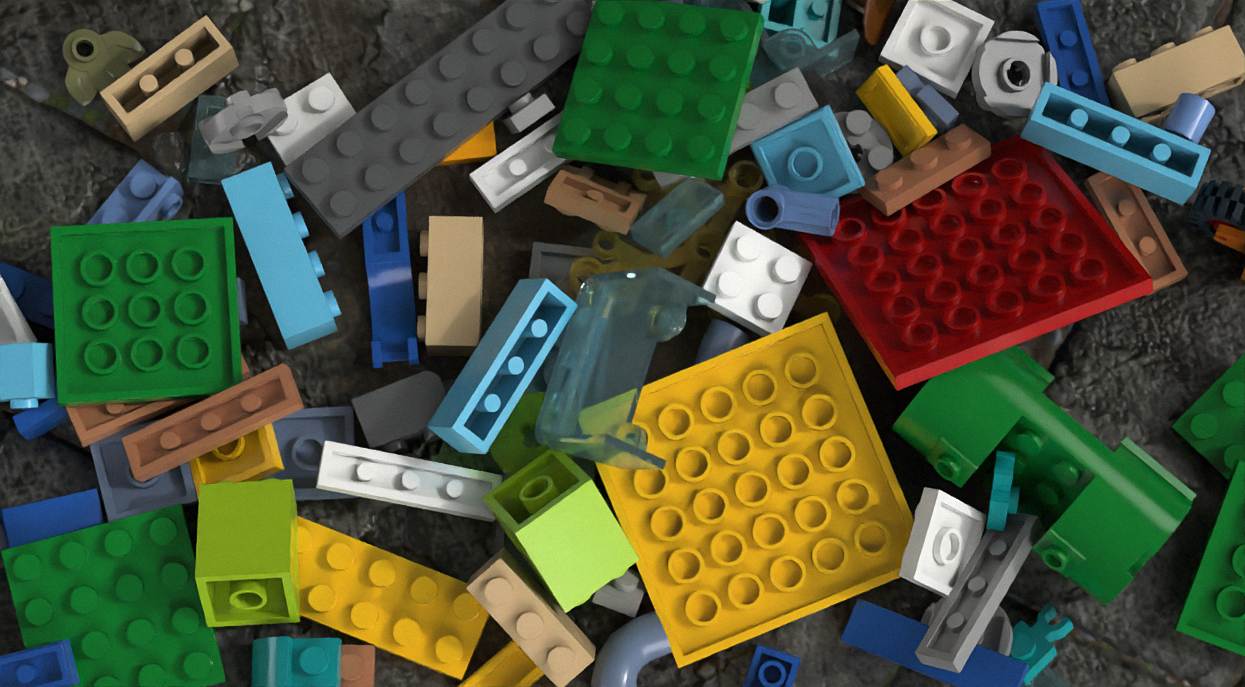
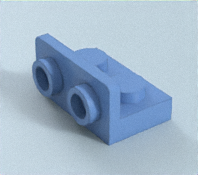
(141, 198)

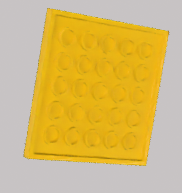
(765, 491)

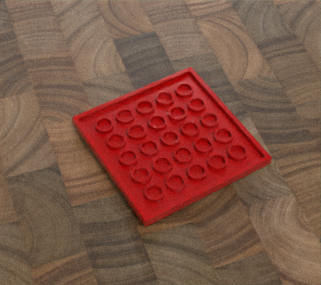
(974, 264)

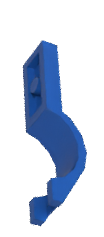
(390, 284)

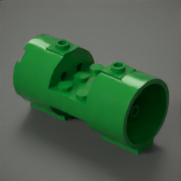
(1096, 505)

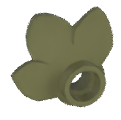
(104, 66)

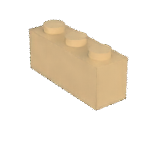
(1202, 66)
(170, 78)
(452, 285)
(531, 618)

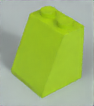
(562, 528)
(248, 553)

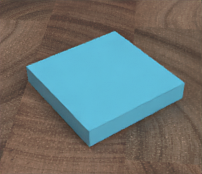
(809, 156)

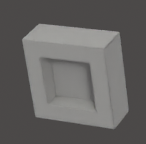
(527, 111)
(622, 593)

